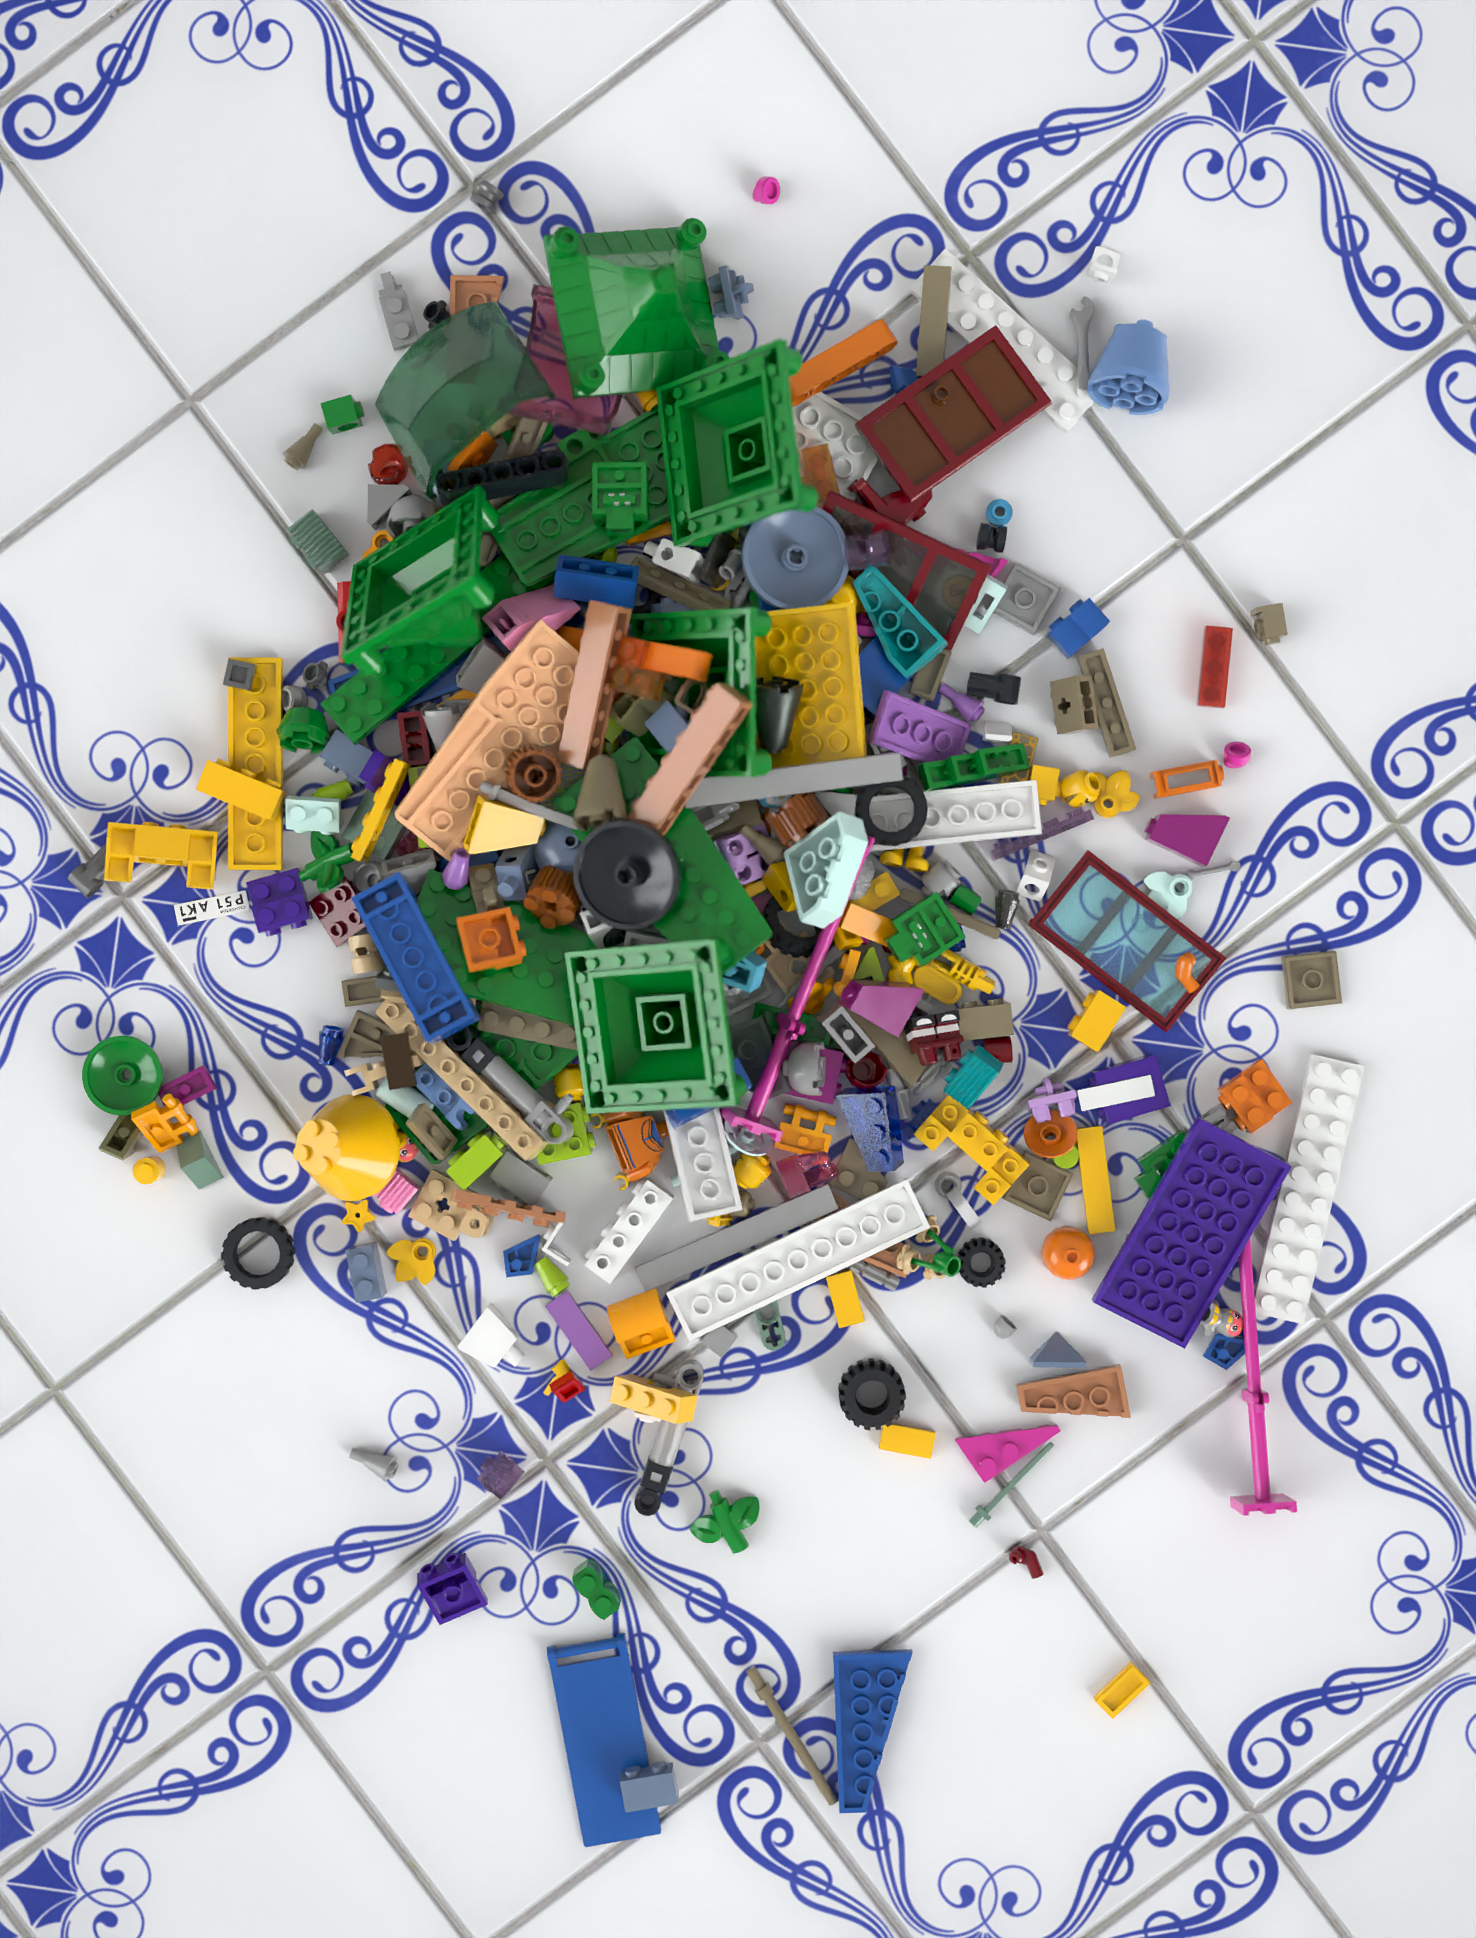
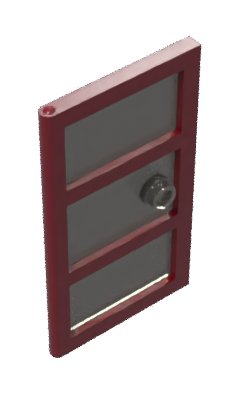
(924, 570)

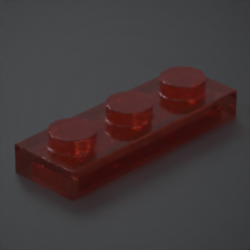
(1214, 667)

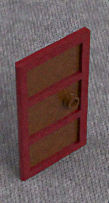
(953, 414)

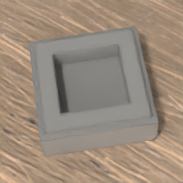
(719, 1340)

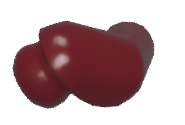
(1026, 1557)

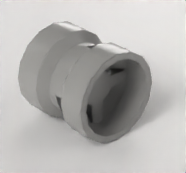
(1218, 1117)

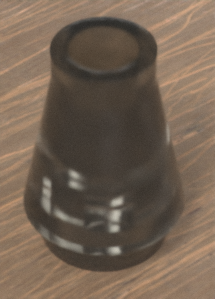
(1005, 908)

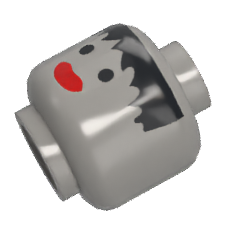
(941, 879)

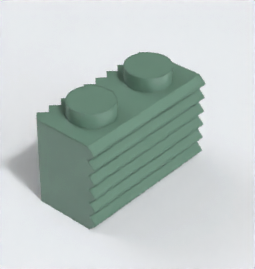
(317, 541)

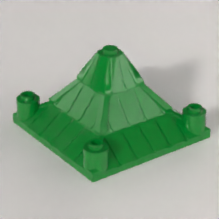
(632, 307)
(732, 444)
(421, 586)
(731, 641)
(653, 1027)

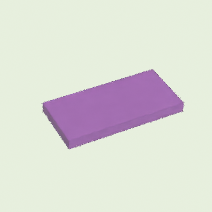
(917, 730)

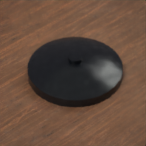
(627, 874)

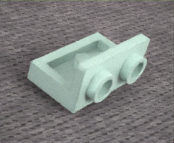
(313, 814)

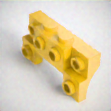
(161, 846)
(979, 1141)

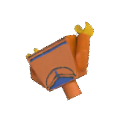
(635, 1142)

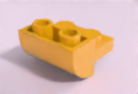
(640, 1323)

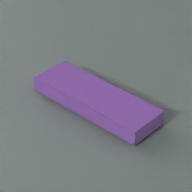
(578, 1330)

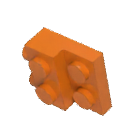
(491, 940)
(1253, 1097)

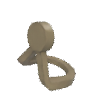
(683, 691)

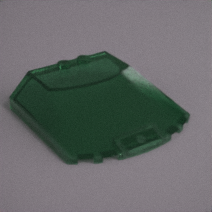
(456, 388)

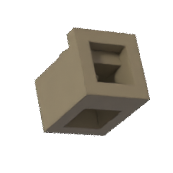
(1270, 623)

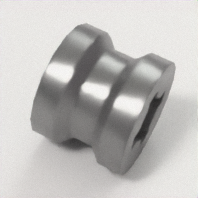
(486, 196)

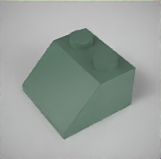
(390, 835)

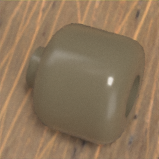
(747, 1205)

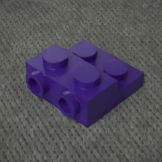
(279, 902)
(451, 1588)

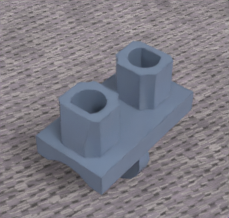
(734, 291)

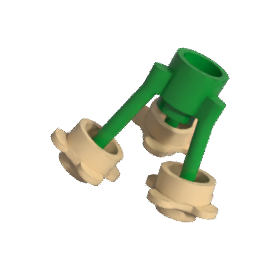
(936, 1265)

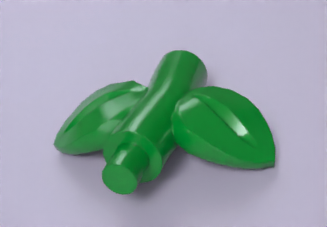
(327, 862)
(727, 1521)

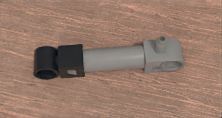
(488, 1062)
(667, 1442)

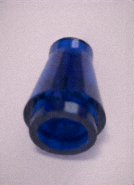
(329, 1044)

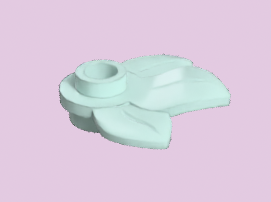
(1164, 894)

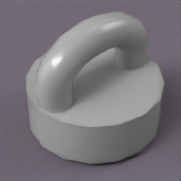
(293, 697)

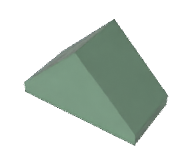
(198, 1161)

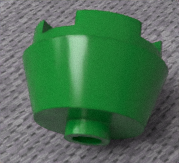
(304, 730)

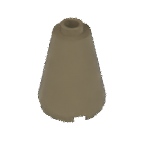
(600, 795)

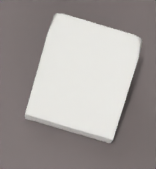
(997, 732)

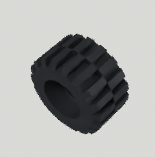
(877, 1415)

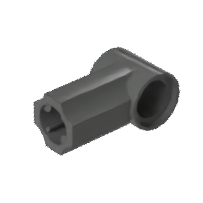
(90, 875)

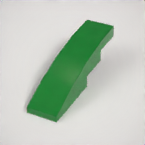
(974, 767)
(813, 1032)

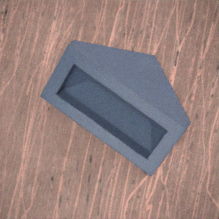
(1057, 1353)

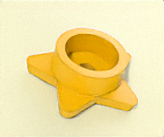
(365, 1215)

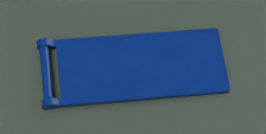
(601, 1739)

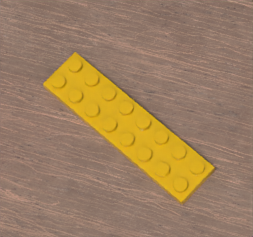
(255, 746)

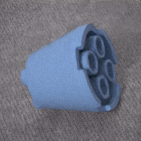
(1132, 370)

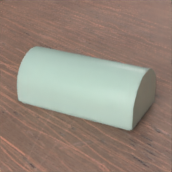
(403, 1099)

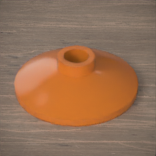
(1061, 1128)

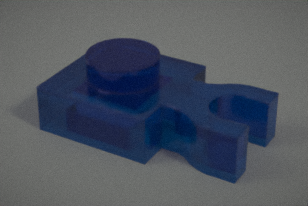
(922, 1111)

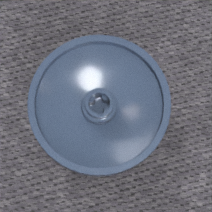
(795, 558)

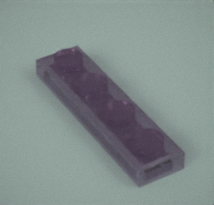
(1051, 828)

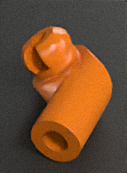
(1183, 971)

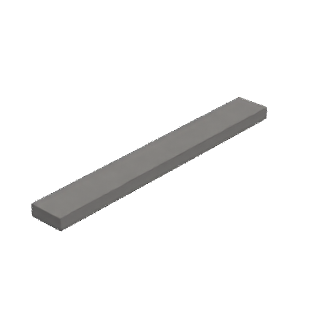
(799, 779)
(737, 1237)

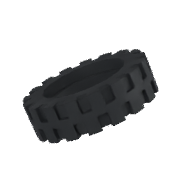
(905, 834)
(783, 939)
(232, 1262)

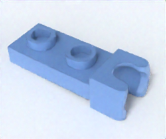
(443, 1096)

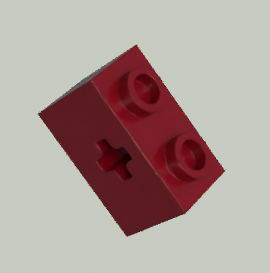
(415, 739)

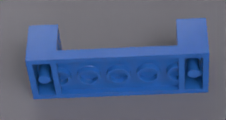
(415, 958)

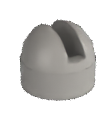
(1004, 1327)

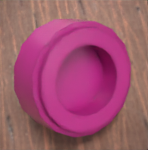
(766, 190)
(1236, 754)

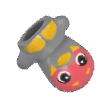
(1223, 1320)

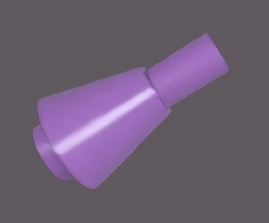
(967, 706)

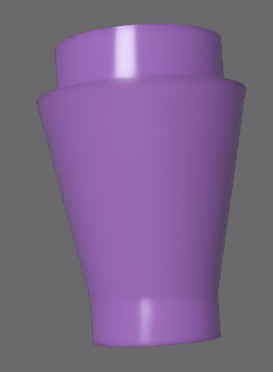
(457, 870)

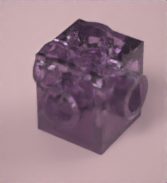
(499, 1474)

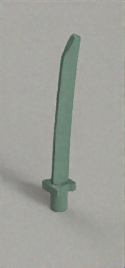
(982, 1514)

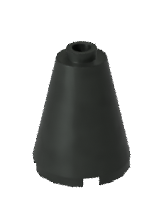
(776, 711)

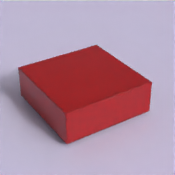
(567, 1386)

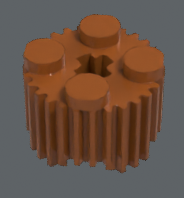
(519, 765)
(797, 818)
(553, 897)

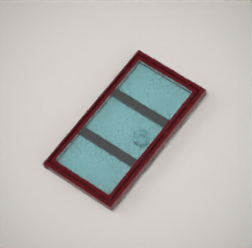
(1124, 940)

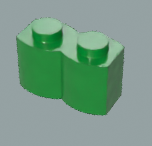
(601, 1593)

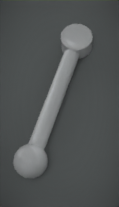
(1233, 866)

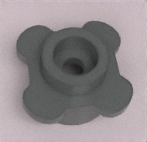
(315, 675)

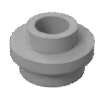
(942, 1178)

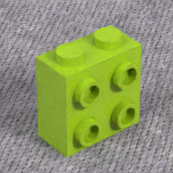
(578, 1145)
(483, 1153)

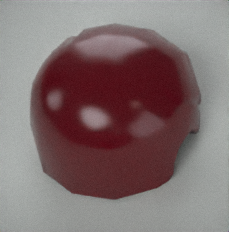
(866, 1072)

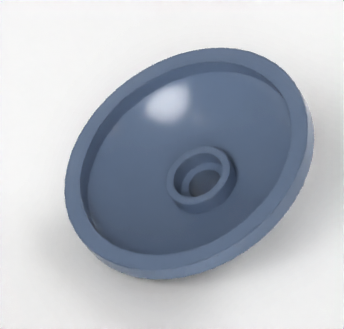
(552, 847)

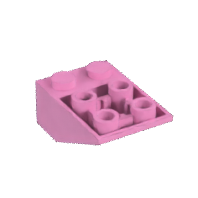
(517, 615)

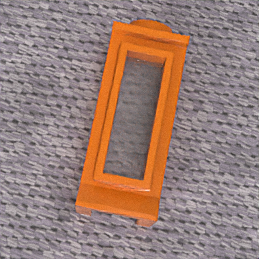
(1187, 779)

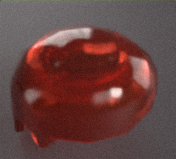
(388, 465)

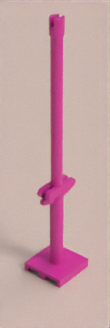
(789, 1028)
(1255, 1398)

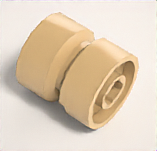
(362, 962)

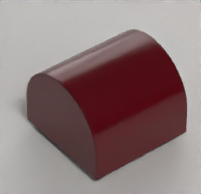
(999, 1047)

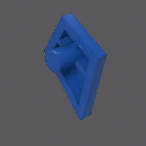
(901, 378)
(521, 1257)
(1225, 1350)

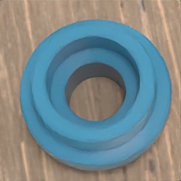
(993, 518)

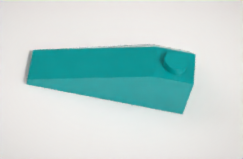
(900, 628)

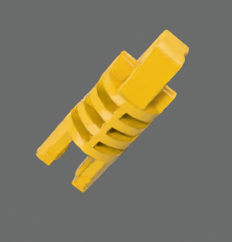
(964, 972)

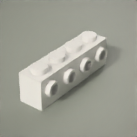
(629, 1229)

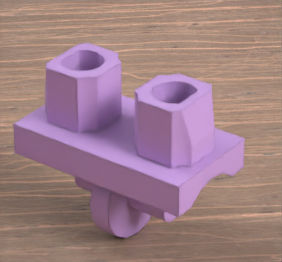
(1040, 1105)

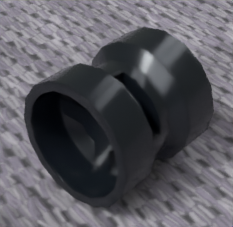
(985, 537)

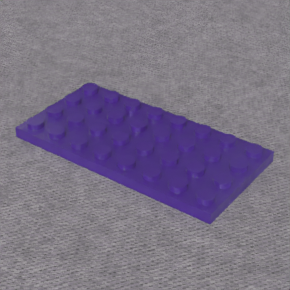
(1191, 1232)

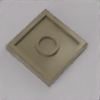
(1311, 980)
(1039, 1187)

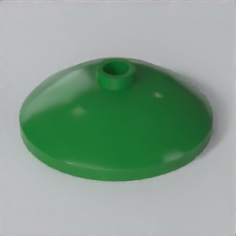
(105, 1078)

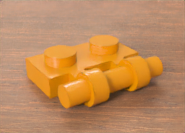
(849, 964)
(158, 1128)
(802, 1139)

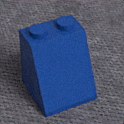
(876, 676)

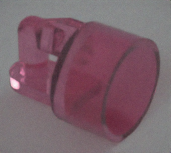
(800, 1182)

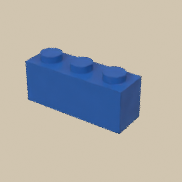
(596, 580)

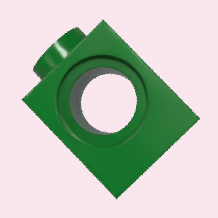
(342, 414)

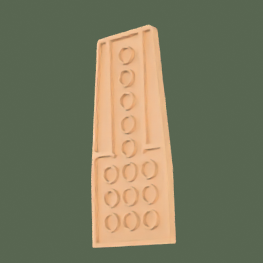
(514, 708)

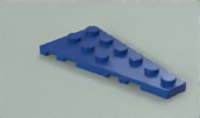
(865, 1705)

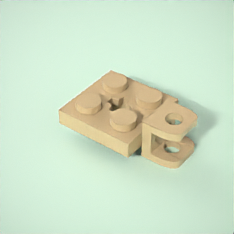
(781, 965)
(378, 1071)
(451, 1221)

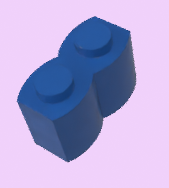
(1078, 628)

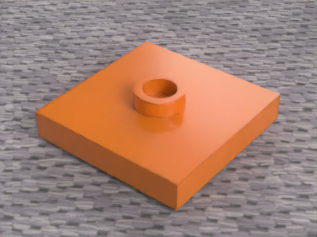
(475, 453)

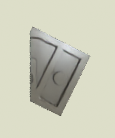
(364, 1036)
(854, 1175)

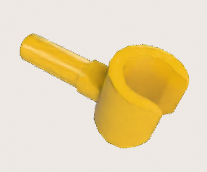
(559, 1369)

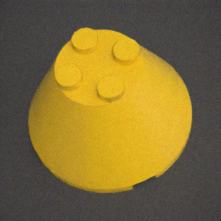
(349, 1147)

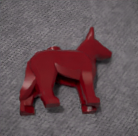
(891, 505)

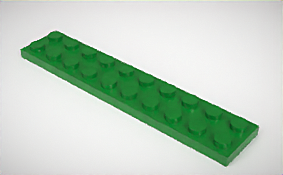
(407, 670)

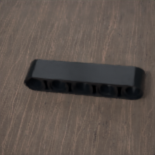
(514, 471)

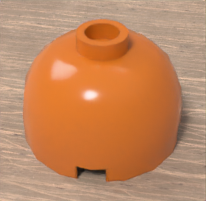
(1068, 1253)

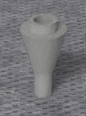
(381, 1465)

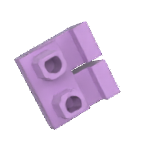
(742, 855)

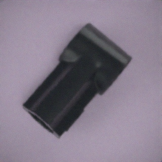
(1001, 688)

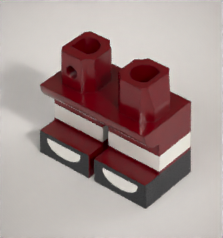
(934, 1033)

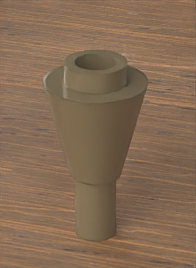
(299, 453)
(768, 848)

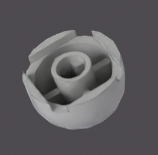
(408, 513)
(806, 1068)

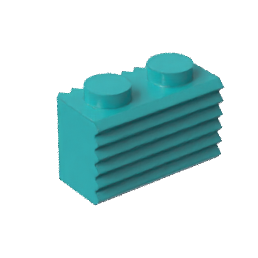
(972, 1076)

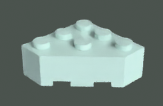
(825, 868)

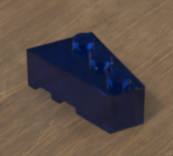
(874, 1125)

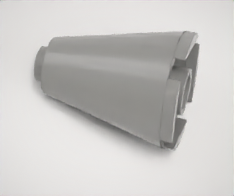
(443, 719)

